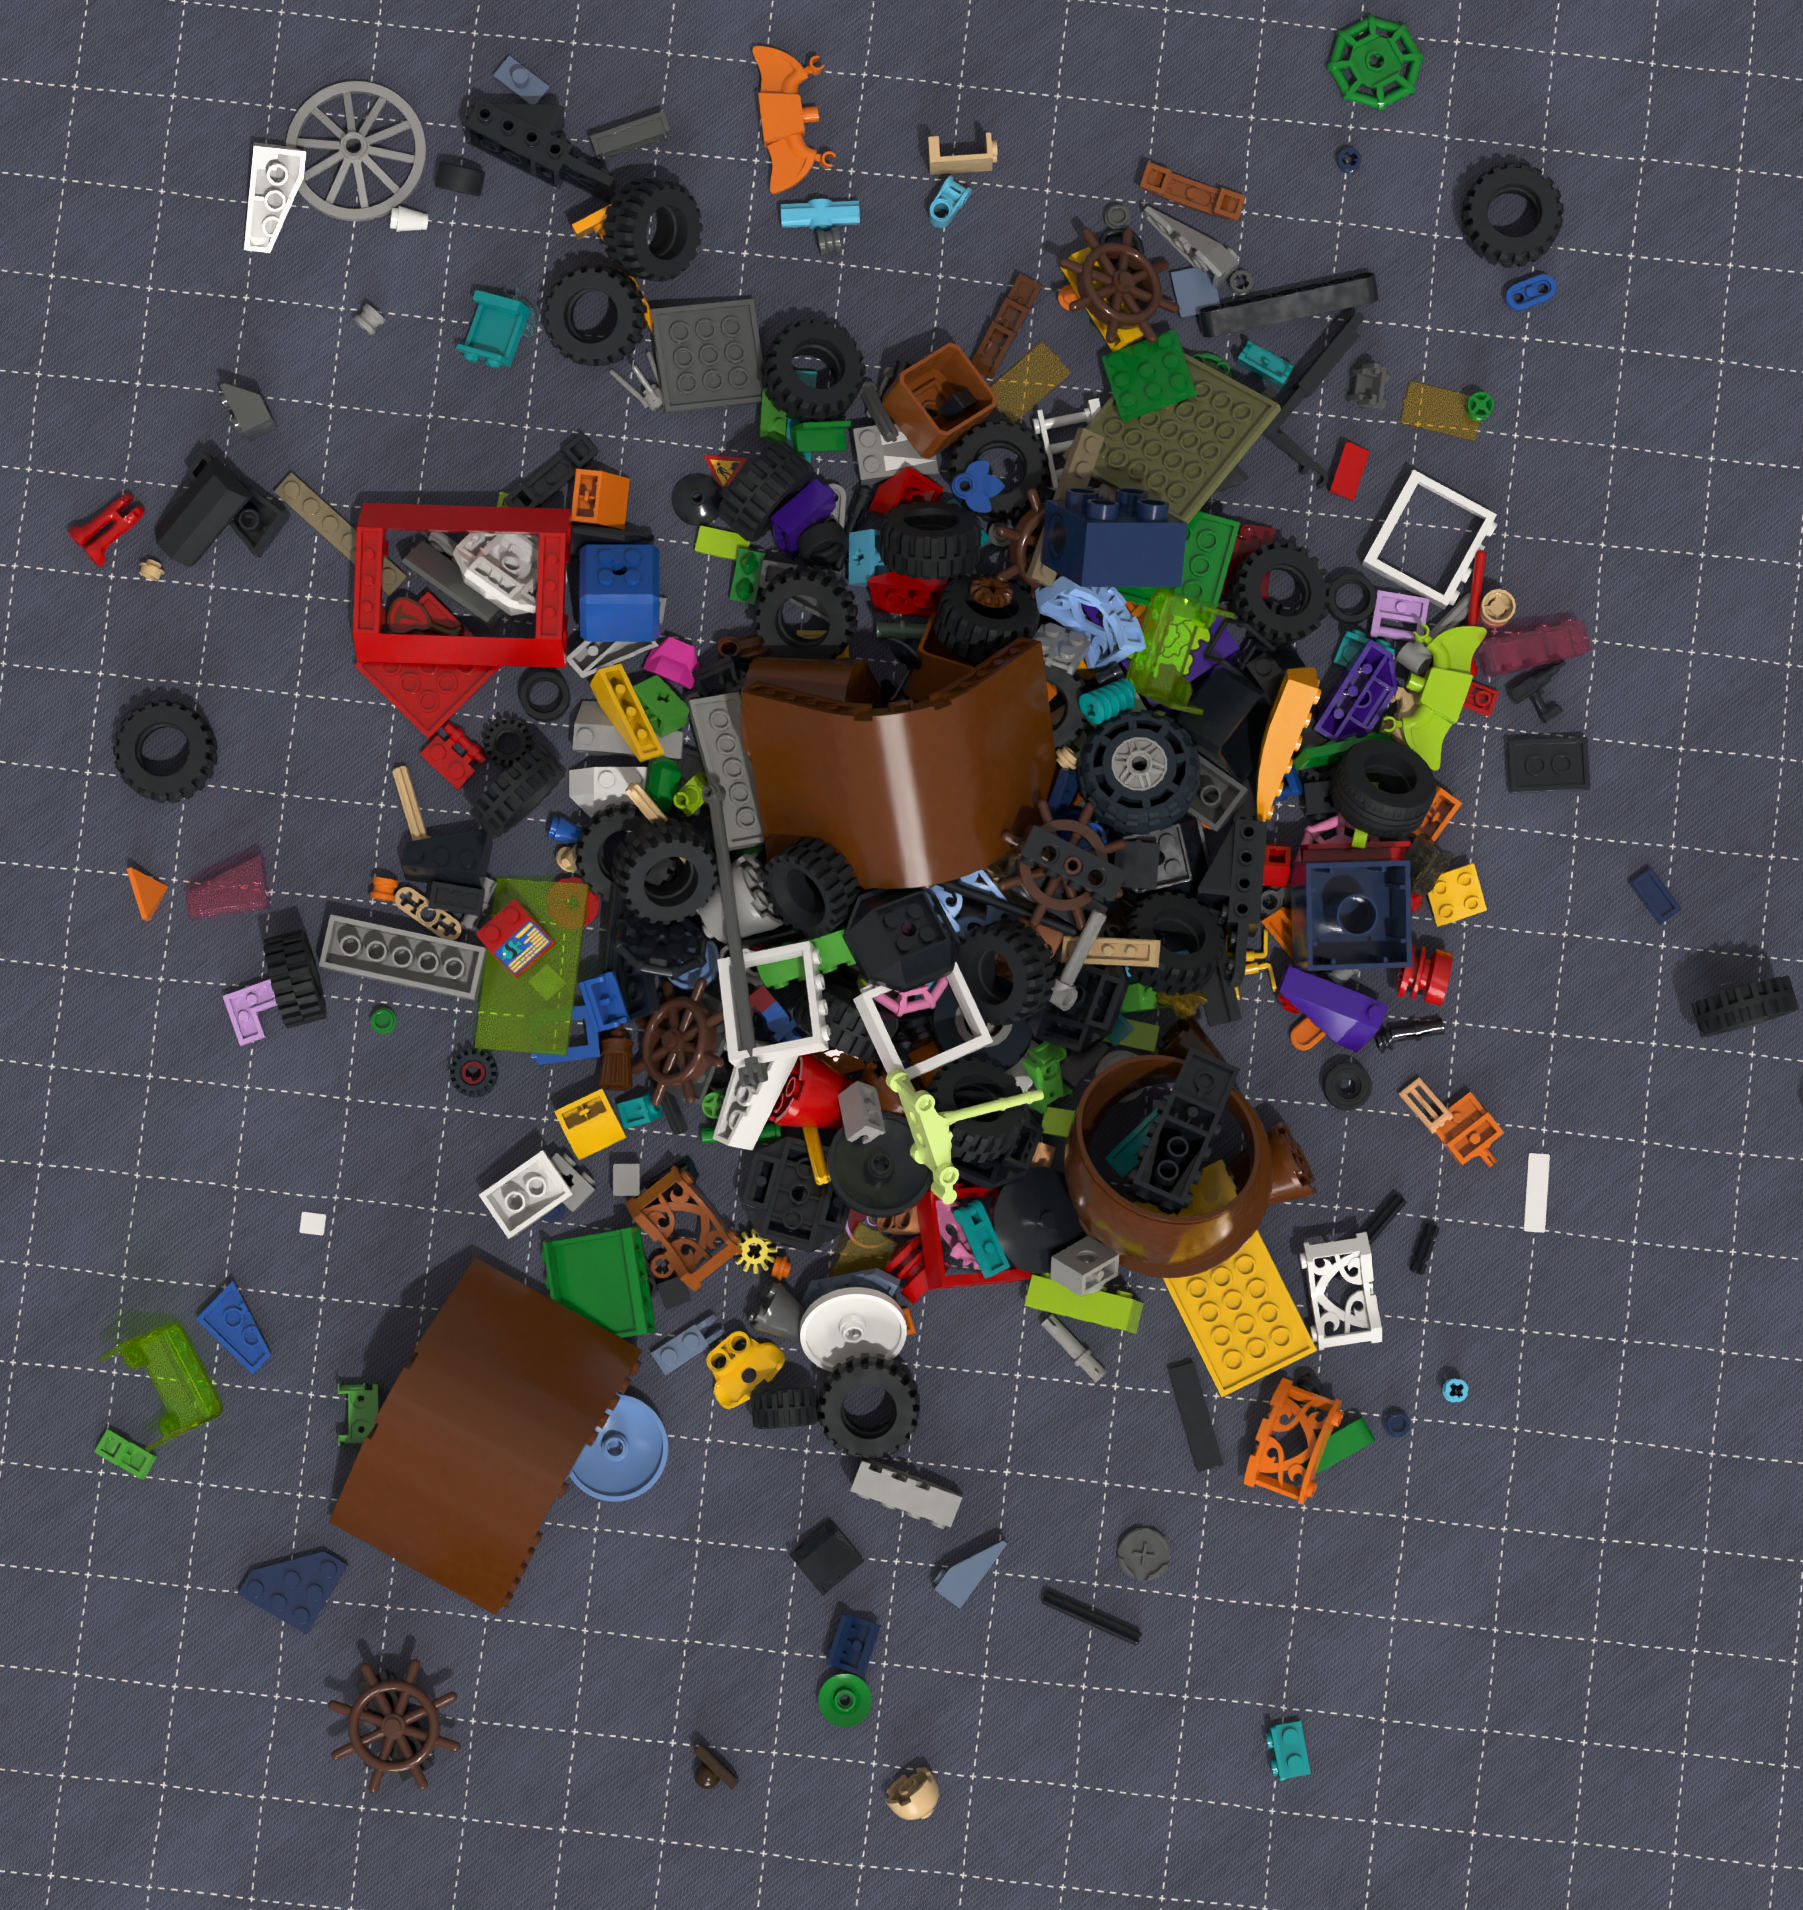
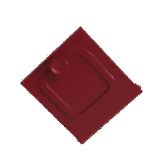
(1255, 537)

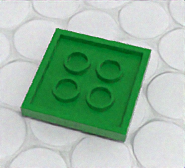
(1149, 376)

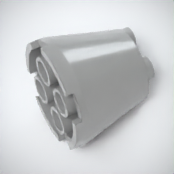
(753, 909)

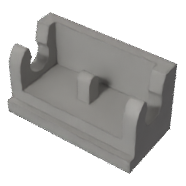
(861, 1112)

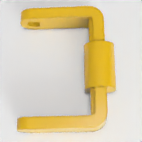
(1250, 955)
(1254, 968)

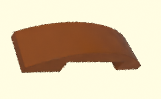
(1191, 193)

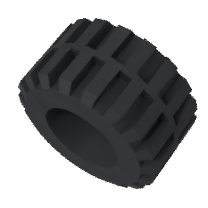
(784, 1408)

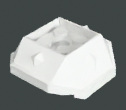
(501, 569)

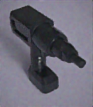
(1533, 686)

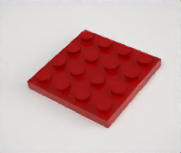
(428, 692)

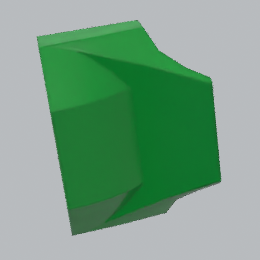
(662, 781)

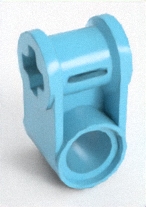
(950, 198)

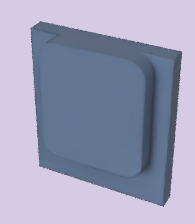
(1193, 290)

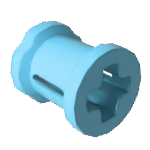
(1446, 1389)

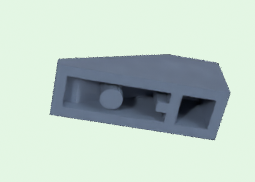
(963, 1577)

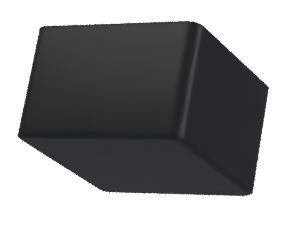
(957, 405)
(673, 1293)

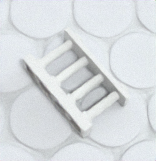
(1040, 427)

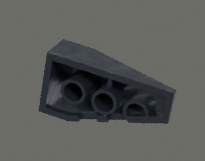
(1268, 673)

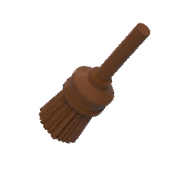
(616, 1061)

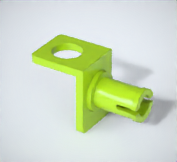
(690, 795)

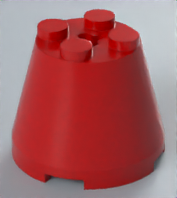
(811, 1095)

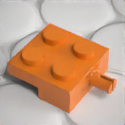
(1469, 1131)

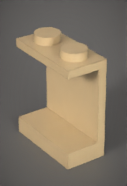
(961, 163)

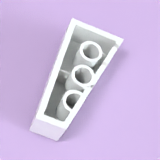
(749, 1107)

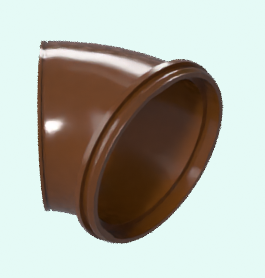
(1149, 1240)

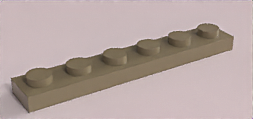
(1074, 475)
(332, 526)

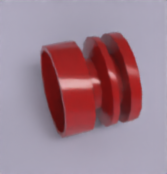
(1427, 975)
(910, 1266)

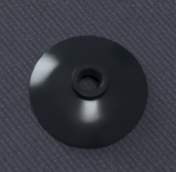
(690, 511)

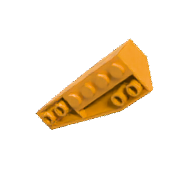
(1283, 736)

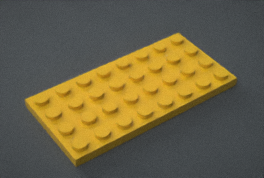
(1242, 1307)

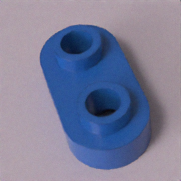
(1529, 292)

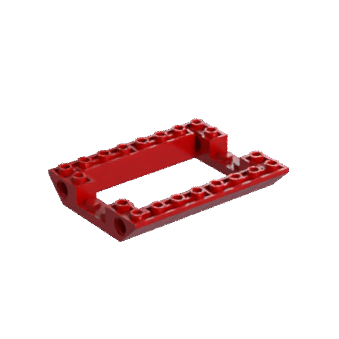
(550, 641)

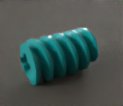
(1108, 701)

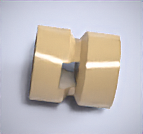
(1496, 608)

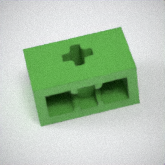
(662, 706)

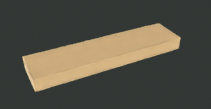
(1117, 951)

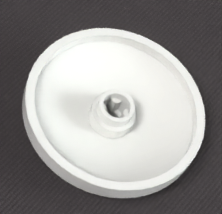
(852, 1324)

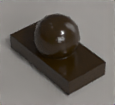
(712, 1770)

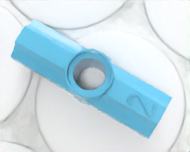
(820, 214)

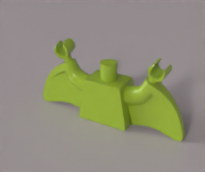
(1440, 691)

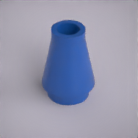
(563, 830)

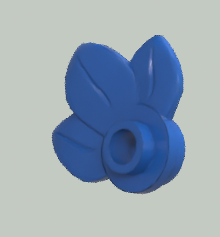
(981, 486)

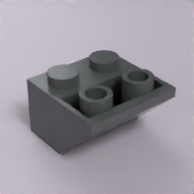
(250, 411)

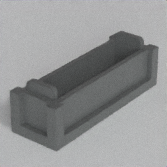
(630, 136)

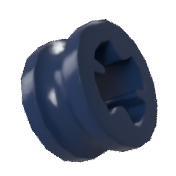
(1349, 151)

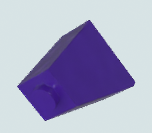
(802, 512)

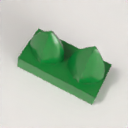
(747, 576)

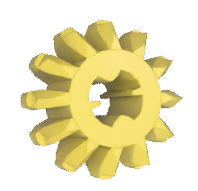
(763, 1252)

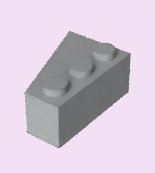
(592, 656)

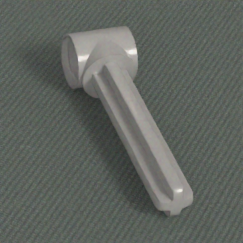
(1416, 655)
(1064, 992)

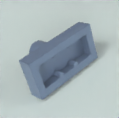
(521, 81)

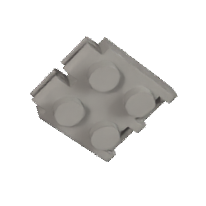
(1062, 648)

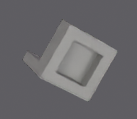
(626, 1180)

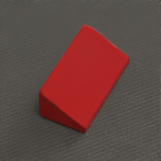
(1349, 471)

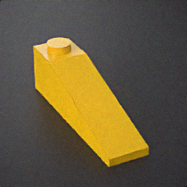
(625, 711)

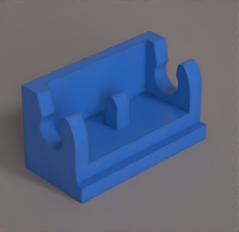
(604, 1001)

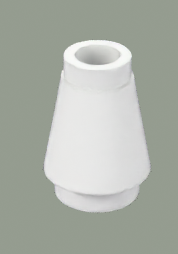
(407, 220)

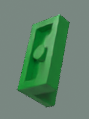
(819, 436)

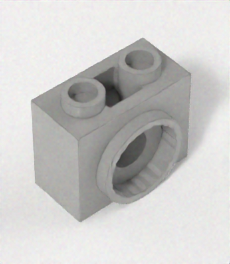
(1084, 1266)

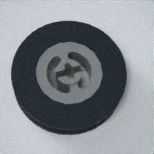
(950, 1031)

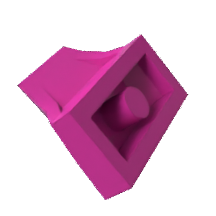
(673, 662)

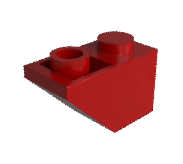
(1277, 864)

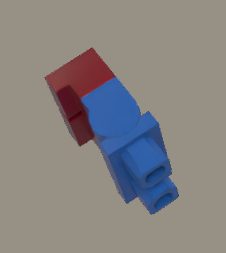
(772, 1016)

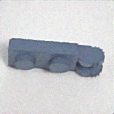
(685, 1346)

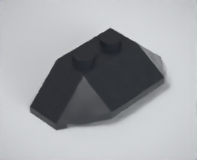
(587, 534)

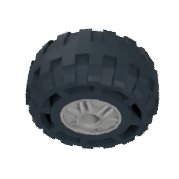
(1133, 798)

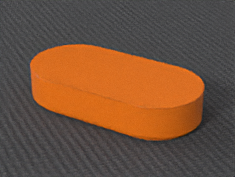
(1306, 1035)

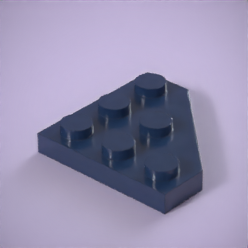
(295, 1588)

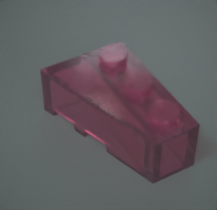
(231, 893)

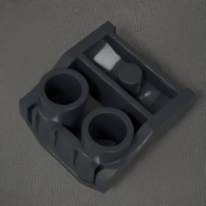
(826, 1557)

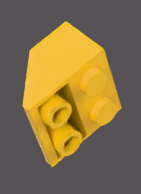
(590, 1124)

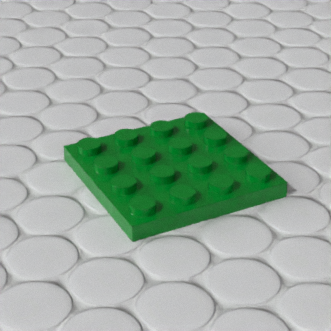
(1205, 563)

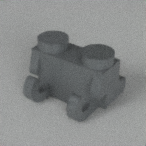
(1370, 386)

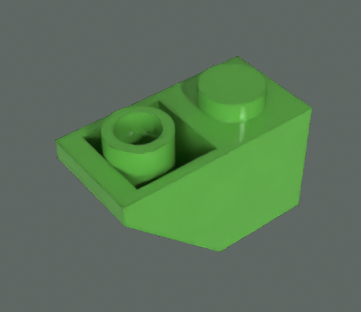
(1140, 999)

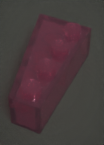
(1534, 648)

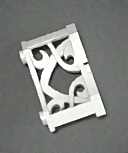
(1368, 1317)

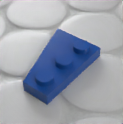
(235, 1328)

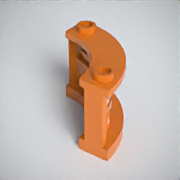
(1282, 1405)

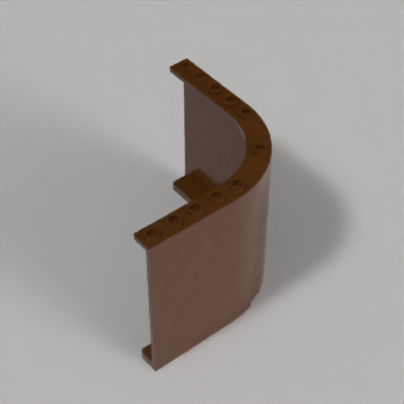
(908, 786)
(483, 1435)

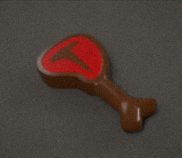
(408, 615)

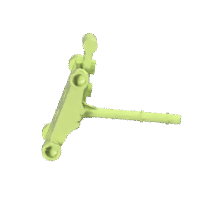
(932, 1128)

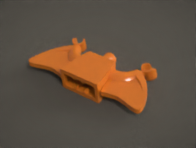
(785, 118)

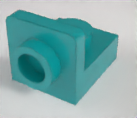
(638, 1111)

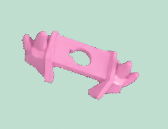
(959, 1246)

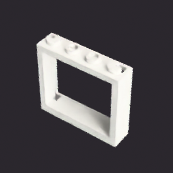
(1463, 572)
(817, 1005)
(885, 1047)

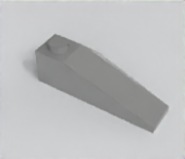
(1195, 247)
(598, 736)

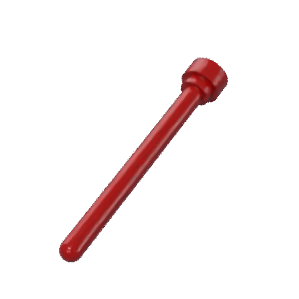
(1475, 597)

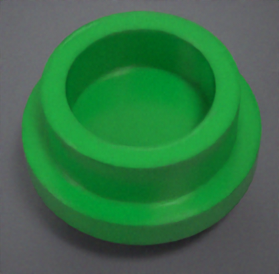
(383, 1021)

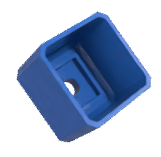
(619, 593)

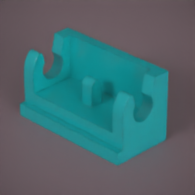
(1265, 364)

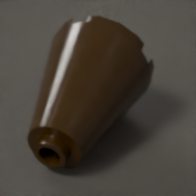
(1184, 1035)

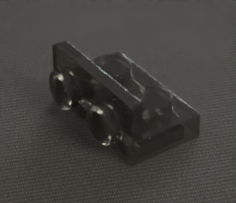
(1426, 864)

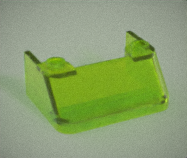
(1168, 637)
(176, 1377)

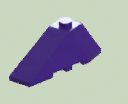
(1339, 1012)

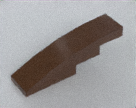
(1006, 325)

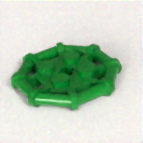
(1370, 76)

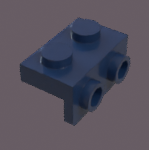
(853, 1644)

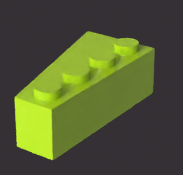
(1099, 1307)

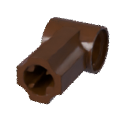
(743, 647)

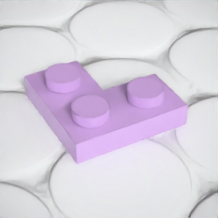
(244, 1009)

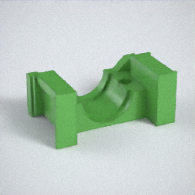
(1046, 1074)
(360, 1412)

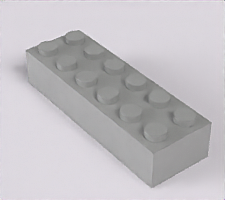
(403, 958)

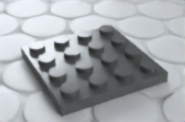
(708, 355)

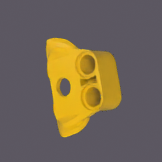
(763, 1358)

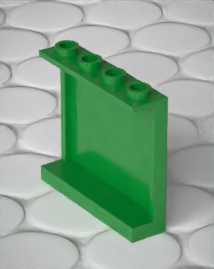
(602, 1280)

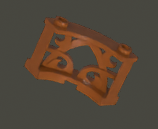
(649, 1219)

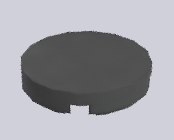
(1144, 1554)

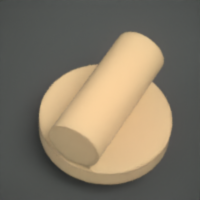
(567, 858)

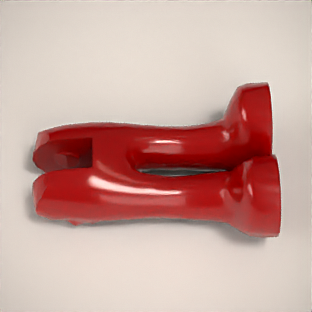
(97, 548)

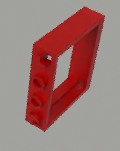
(933, 1249)

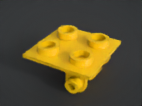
(1456, 895)

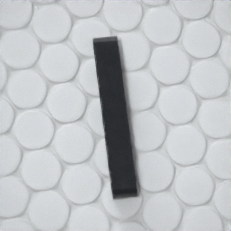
(1288, 304)

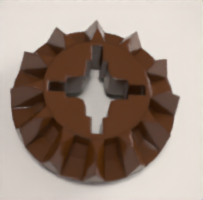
(982, 590)

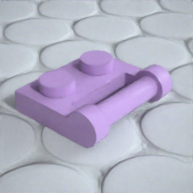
(1400, 609)

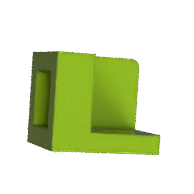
(1057, 1121)

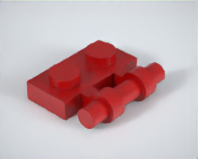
(448, 762)

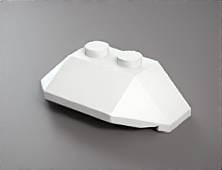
(601, 786)

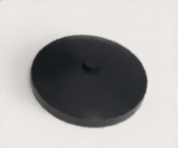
(879, 1175)
(1035, 1219)

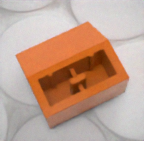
(600, 499)
(1439, 814)

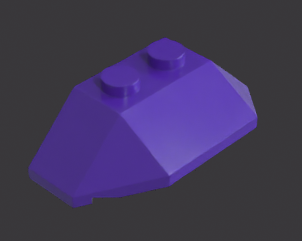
(1358, 694)

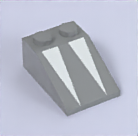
(883, 459)

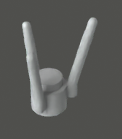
(652, 394)

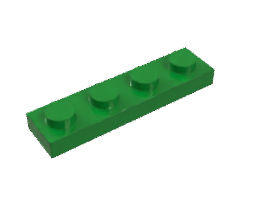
(1331, 751)

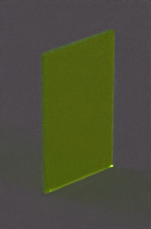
(538, 1006)

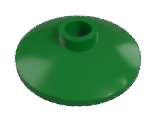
(834, 1710)

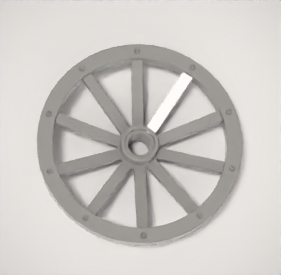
(384, 95)

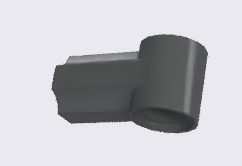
(1279, 895)

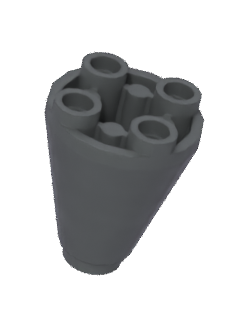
(777, 1313)

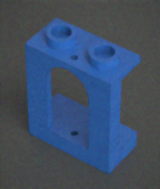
(589, 1051)

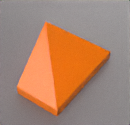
(147, 892)
(1280, 927)

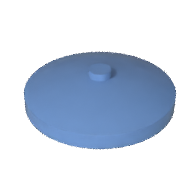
(625, 1455)

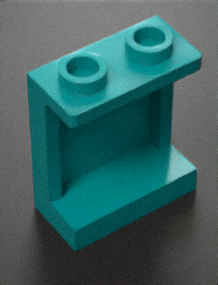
(495, 330)

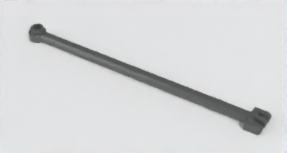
(753, 1071)

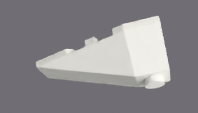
(273, 186)

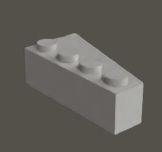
(906, 1492)

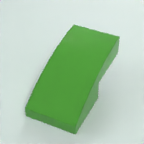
(125, 1454)

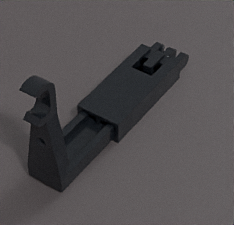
(1305, 387)

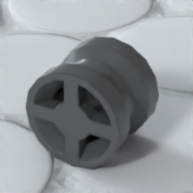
(829, 240)

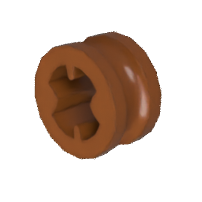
(654, 1266)

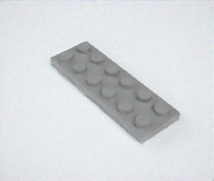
(725, 762)

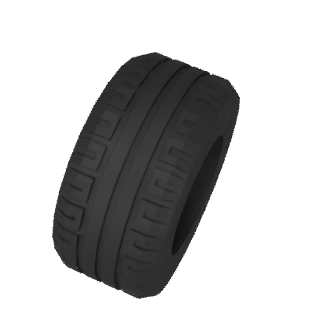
(1372, 808)

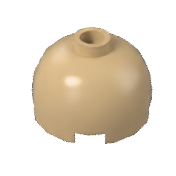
(914, 1796)

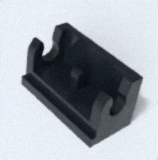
(722, 676)

